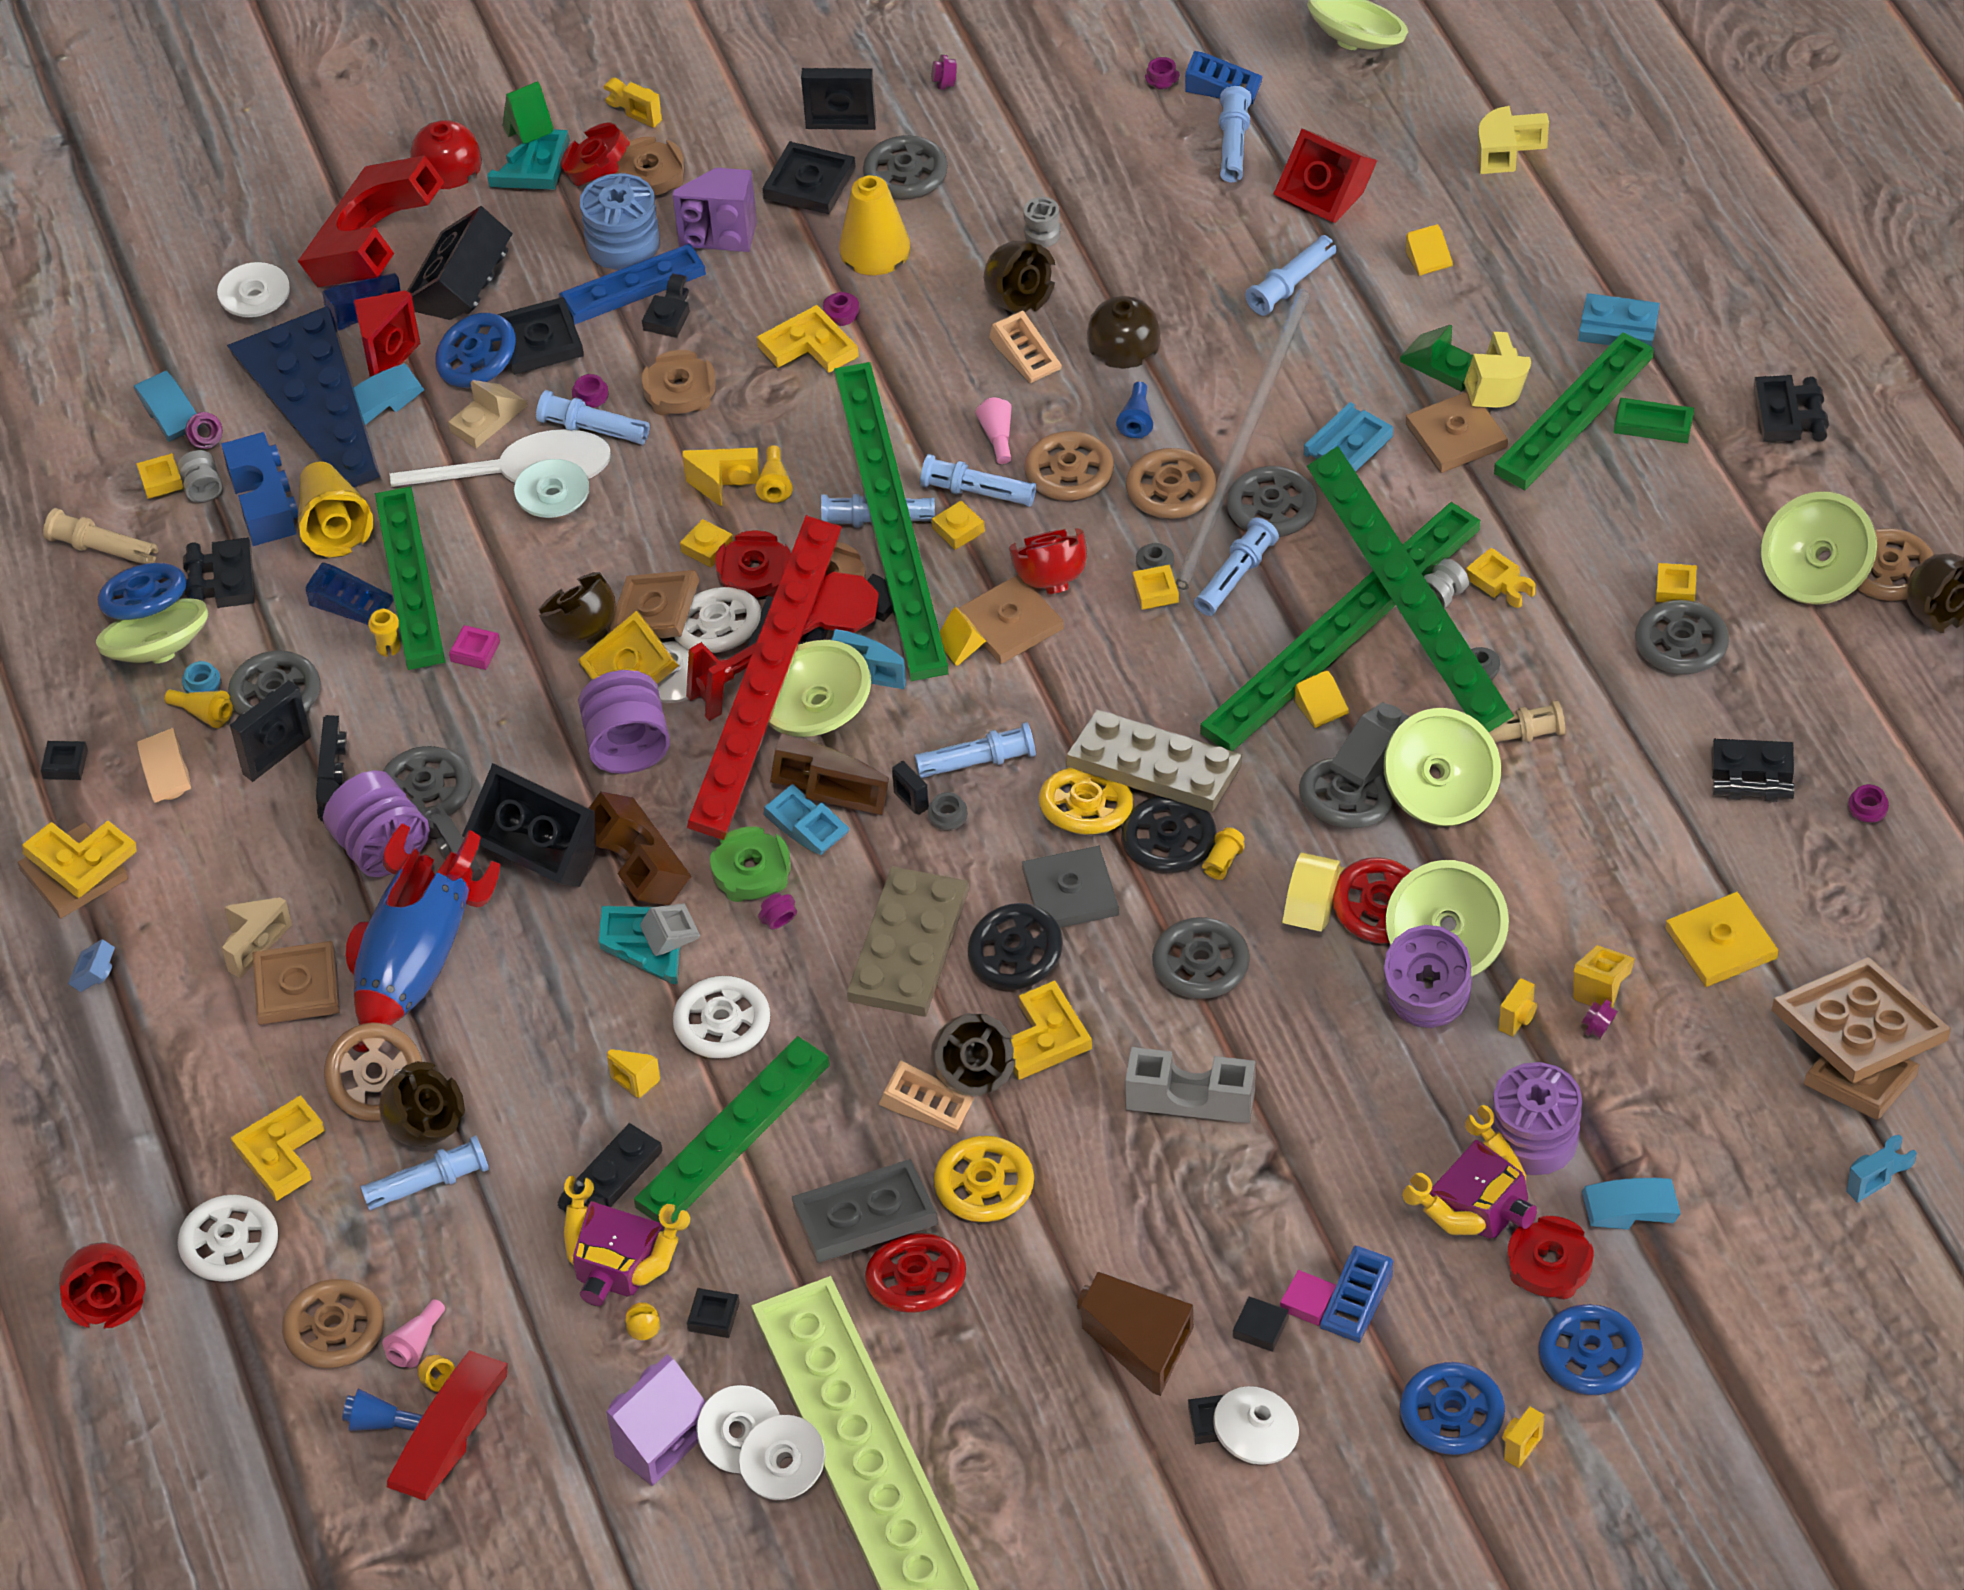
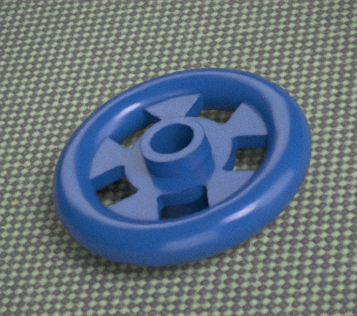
(475, 349)
(142, 591)
(1455, 1377)
(1592, 1380)

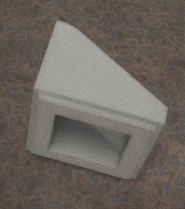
(668, 928)

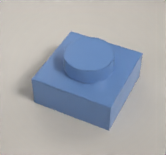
(92, 966)

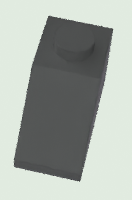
(1364, 749)

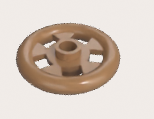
(1069, 441)
(1170, 483)
(1913, 548)
(340, 1061)
(328, 1294)

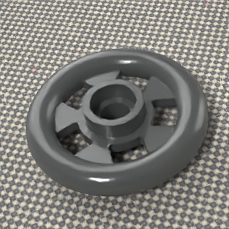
(907, 165)
(1283, 478)
(1682, 637)
(272, 678)
(450, 765)
(1345, 795)
(1200, 948)

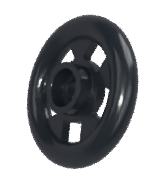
(1178, 859)
(1026, 973)

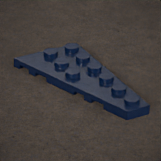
(311, 385)

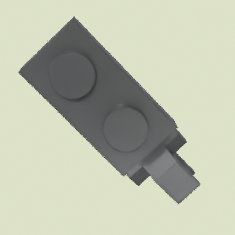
(448, 836)

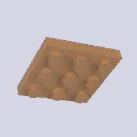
(1861, 1019)

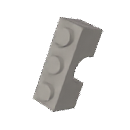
(1161, 1087)

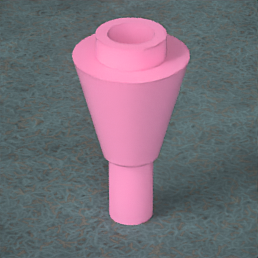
(995, 419)
(408, 1342)

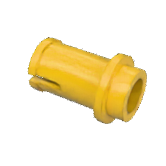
(384, 627)
(1227, 845)

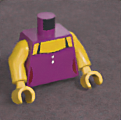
(1480, 1189)
(616, 1247)

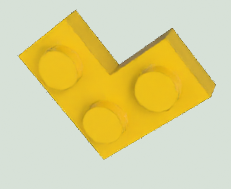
(812, 333)
(79, 864)
(1054, 1031)
(270, 1144)

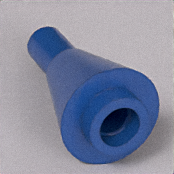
(1135, 417)
(372, 1413)

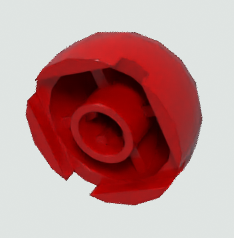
(450, 150)
(1050, 559)
(101, 1285)

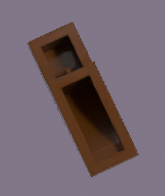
(828, 775)

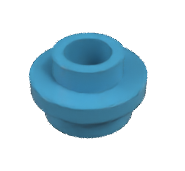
(201, 677)

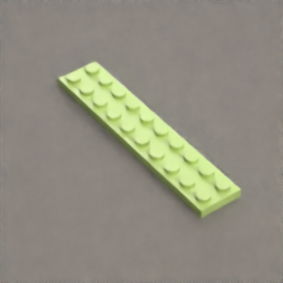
(864, 1442)

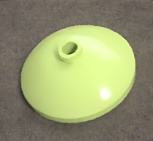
(1358, 23)
(1803, 532)
(154, 636)
(821, 689)
(1461, 752)
(1456, 892)

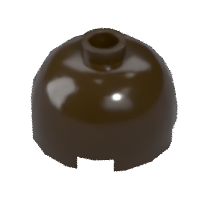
(1019, 276)
(1123, 332)
(1938, 591)
(581, 611)
(984, 1064)
(421, 1105)

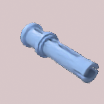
(1234, 123)
(1281, 282)
(577, 415)
(960, 478)
(855, 510)
(1244, 555)
(993, 748)
(444, 1168)

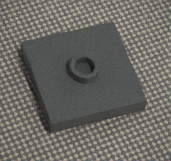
(1072, 886)

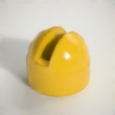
(642, 1321)
(439, 1364)

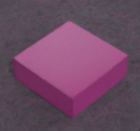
(474, 647)
(1308, 1297)

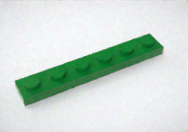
(1573, 411)
(409, 578)
(733, 1130)

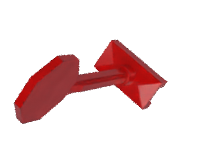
(842, 603)

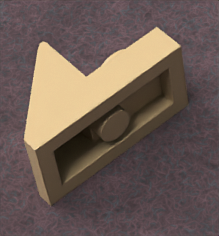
(488, 412)
(255, 929)

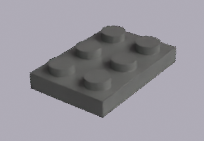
(864, 1210)

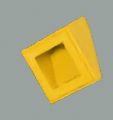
(1427, 250)
(960, 636)
(1320, 699)
(633, 1071)

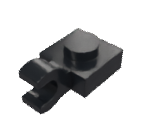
(668, 313)

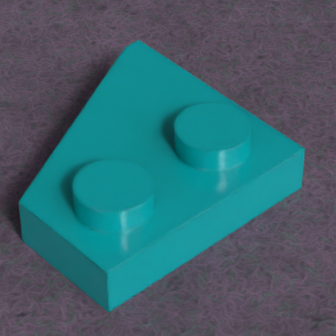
(533, 164)
(623, 938)

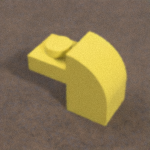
(1503, 135)
(1498, 375)
(1311, 892)

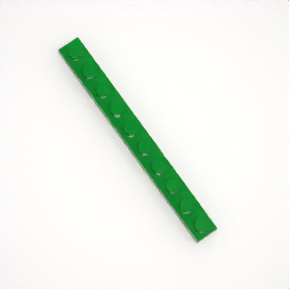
(891, 522)
(1409, 590)
(1331, 634)

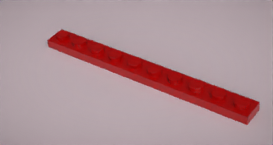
(764, 678)

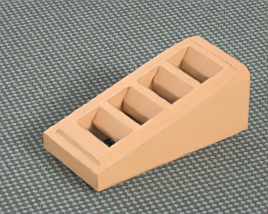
(1020, 324)
(910, 1107)

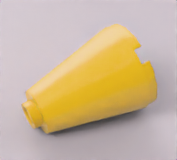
(872, 229)
(331, 512)

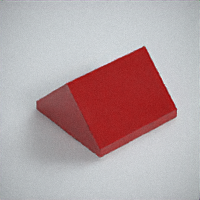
(387, 329)

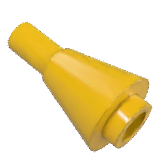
(773, 481)
(208, 706)

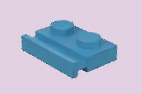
(1609, 316)
(1356, 434)

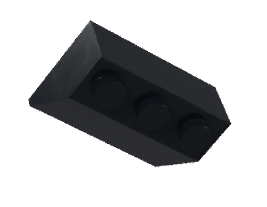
(459, 265)
(534, 826)

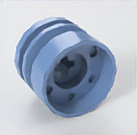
(619, 221)

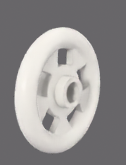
(718, 618)
(731, 1044)
(219, 1209)

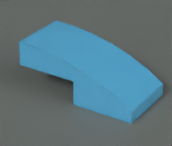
(388, 388)
(165, 403)
(884, 664)
(805, 822)
(1626, 1200)

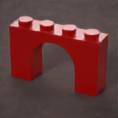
(347, 243)

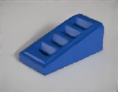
(1209, 76)
(1367, 1269)

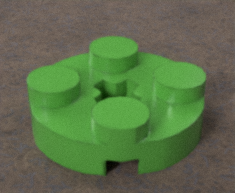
(754, 882)

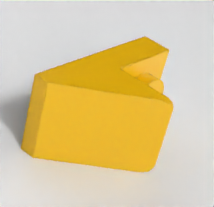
(718, 467)
(1600, 975)

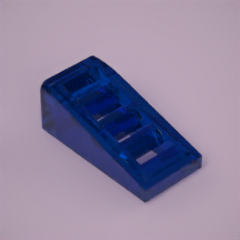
(341, 298)
(327, 583)

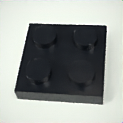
(839, 98)
(809, 177)
(543, 335)
(270, 730)

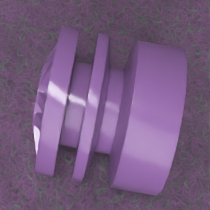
(624, 721)
(366, 815)
(1423, 954)
(1538, 1115)

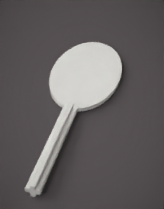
(575, 446)

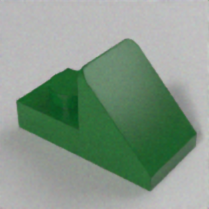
(527, 114)
(1438, 358)

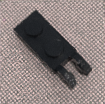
(330, 770)
(616, 1167)

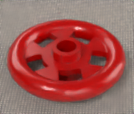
(1356, 878)
(915, 1272)

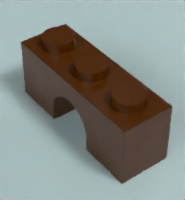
(651, 867)

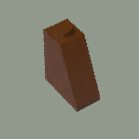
(1136, 1327)

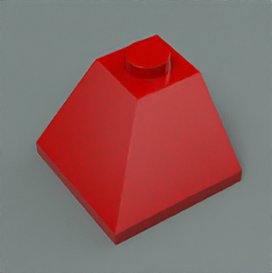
(1324, 176)

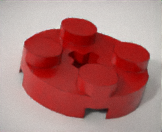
(596, 154)
(750, 546)
(1550, 1278)

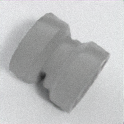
(1041, 221)
(199, 476)
(1447, 581)

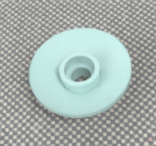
(551, 488)

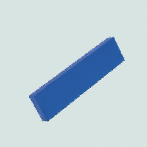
(631, 283)

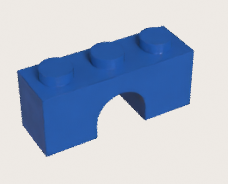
(266, 509)

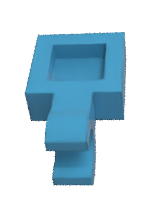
(1875, 1171)

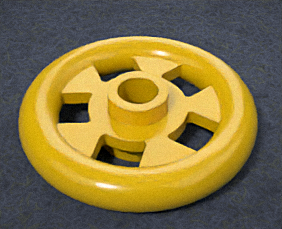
(1084, 800)
(973, 1150)

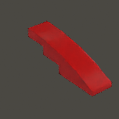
(446, 1424)

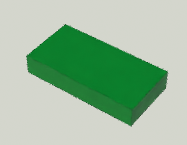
(1654, 420)

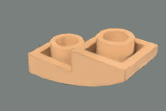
(164, 765)

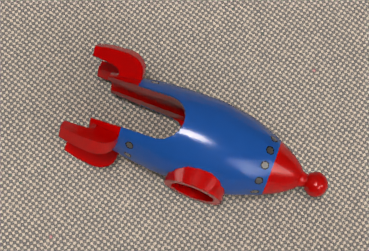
(412, 928)

